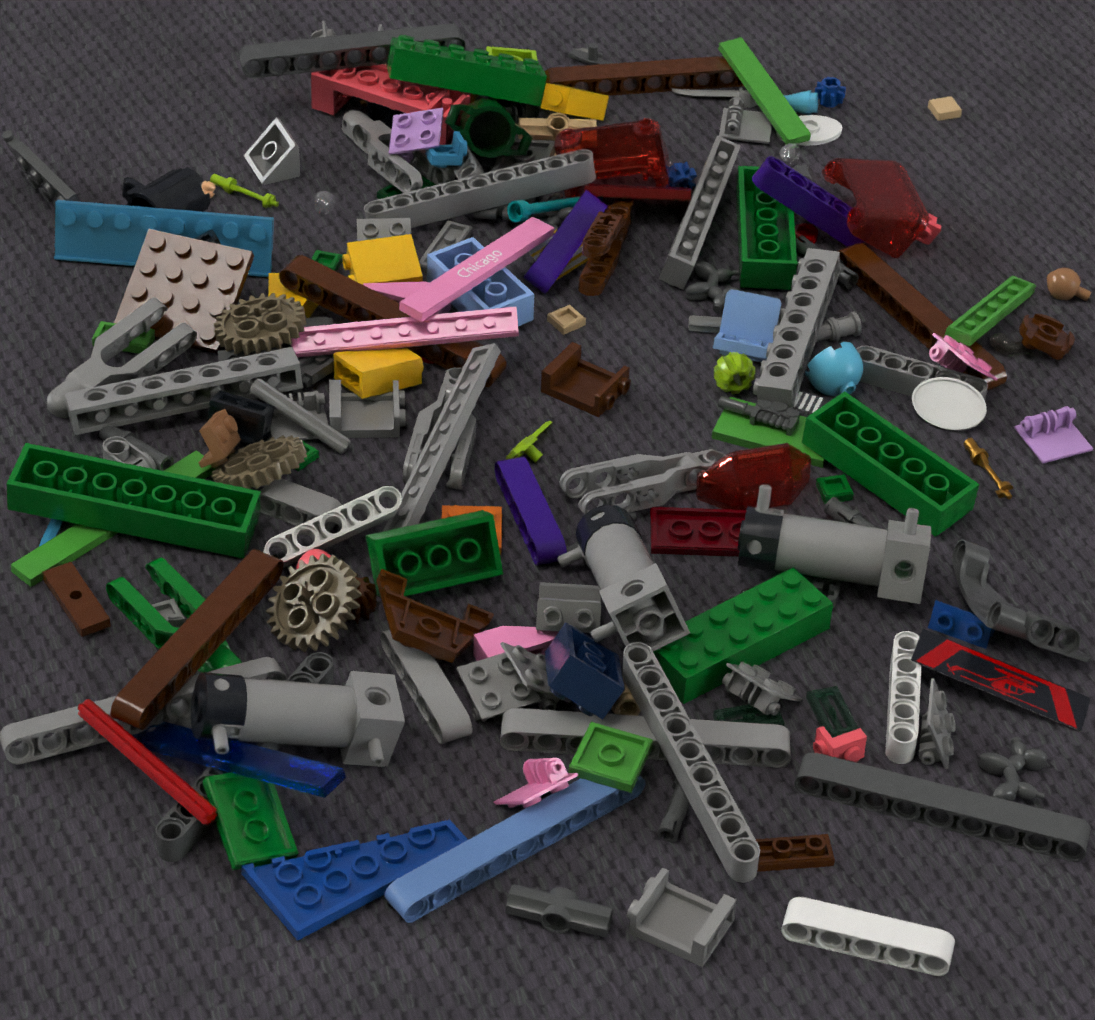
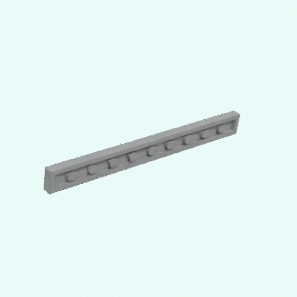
(444, 436)

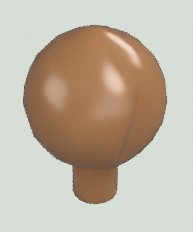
(1065, 284)

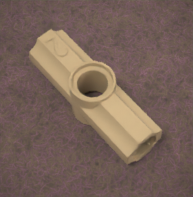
(550, 127)

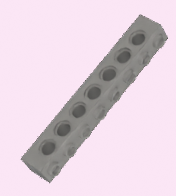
(699, 213)
(798, 327)
(179, 390)

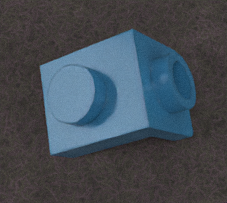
(448, 154)

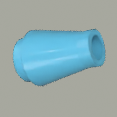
(803, 102)

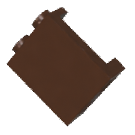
(582, 382)

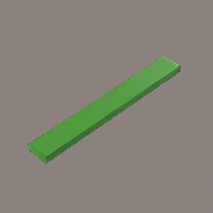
(81, 539)

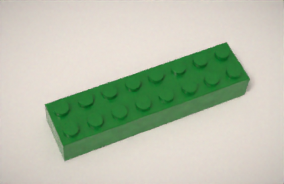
(133, 500)

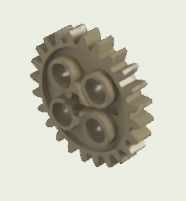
(260, 324)
(261, 462)
(313, 603)

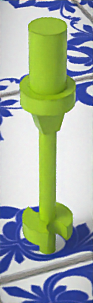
(230, 184)

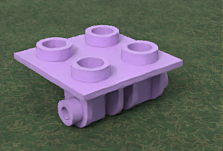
(415, 132)
(1053, 435)

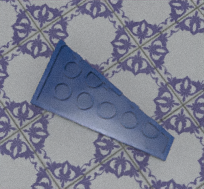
(344, 876)

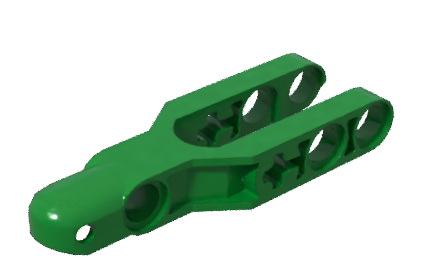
(151, 622)

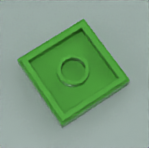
(611, 757)

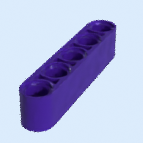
(805, 199)
(564, 242)
(530, 510)

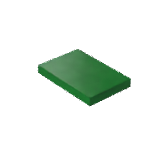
(249, 820)

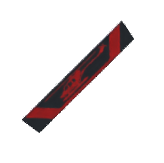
(1001, 679)

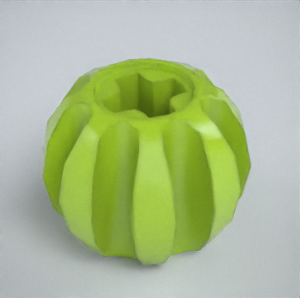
(734, 372)

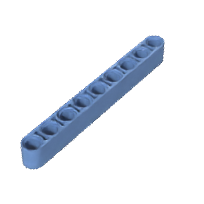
(503, 846)

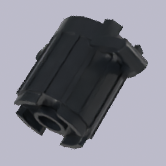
(174, 190)

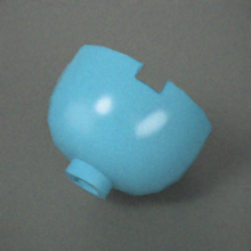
(836, 370)

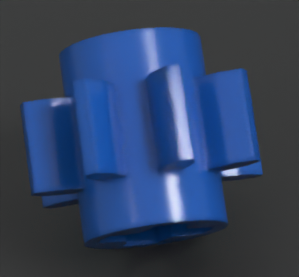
(830, 92)
(682, 176)

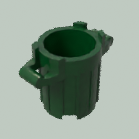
(488, 128)

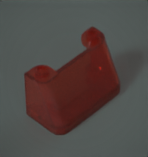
(620, 150)
(888, 205)

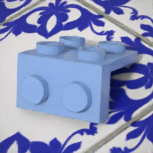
(747, 324)

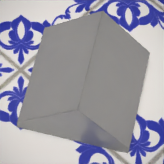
(274, 155)

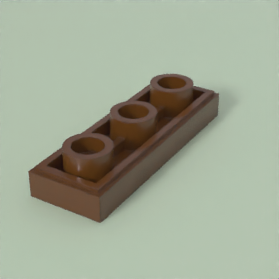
(76, 599)
(795, 852)

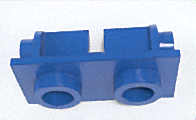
(959, 624)

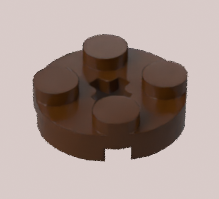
(1046, 335)

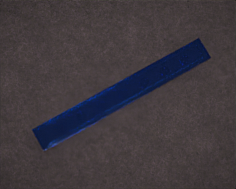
(244, 760)

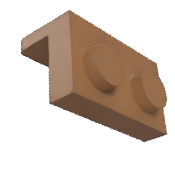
(220, 437)

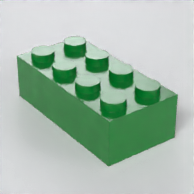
(438, 552)

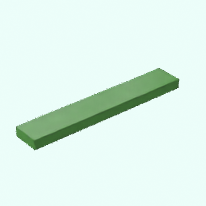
(764, 91)
(990, 310)

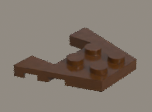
(426, 627)

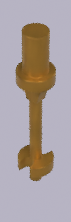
(980, 457)

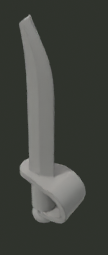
(743, 94)

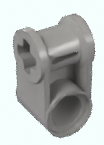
(121, 450)

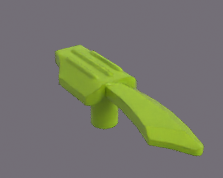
(526, 445)

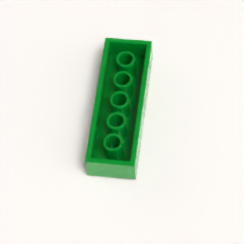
(466, 70)
(764, 236)
(889, 462)
(744, 630)

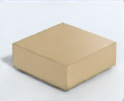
(944, 108)
(566, 319)

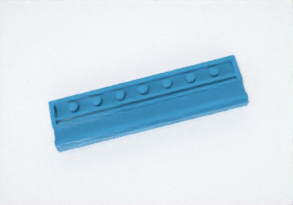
(118, 231)

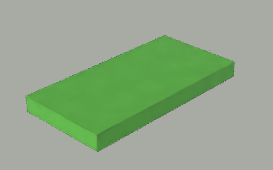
(737, 430)

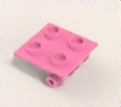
(957, 356)
(542, 776)

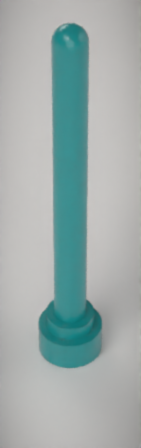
(521, 210)

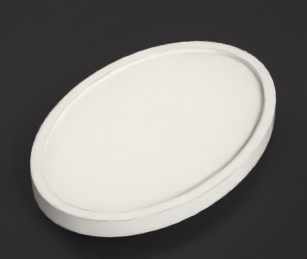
(822, 129)
(949, 403)

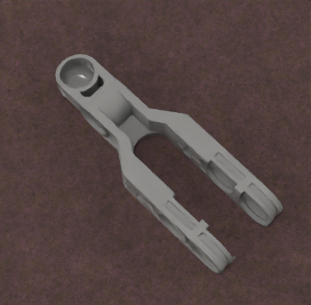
(374, 140)
(114, 340)
(423, 427)
(661, 474)

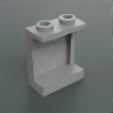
(366, 417)
(568, 603)
(680, 919)

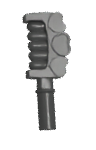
(765, 411)

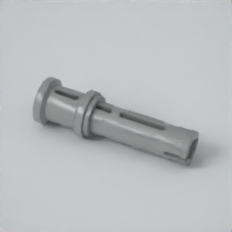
(840, 327)

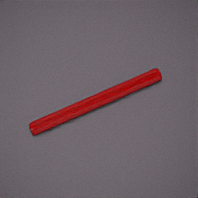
(147, 762)

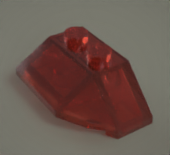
(736, 478)

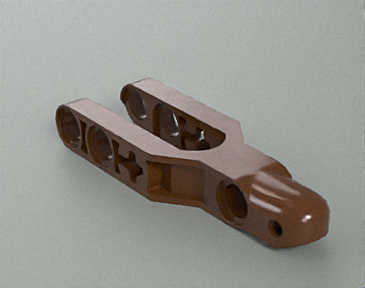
(603, 246)

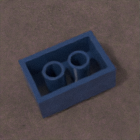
(583, 671)

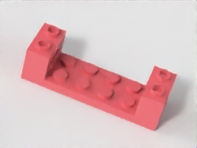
(372, 83)

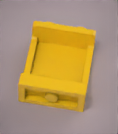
(383, 260)

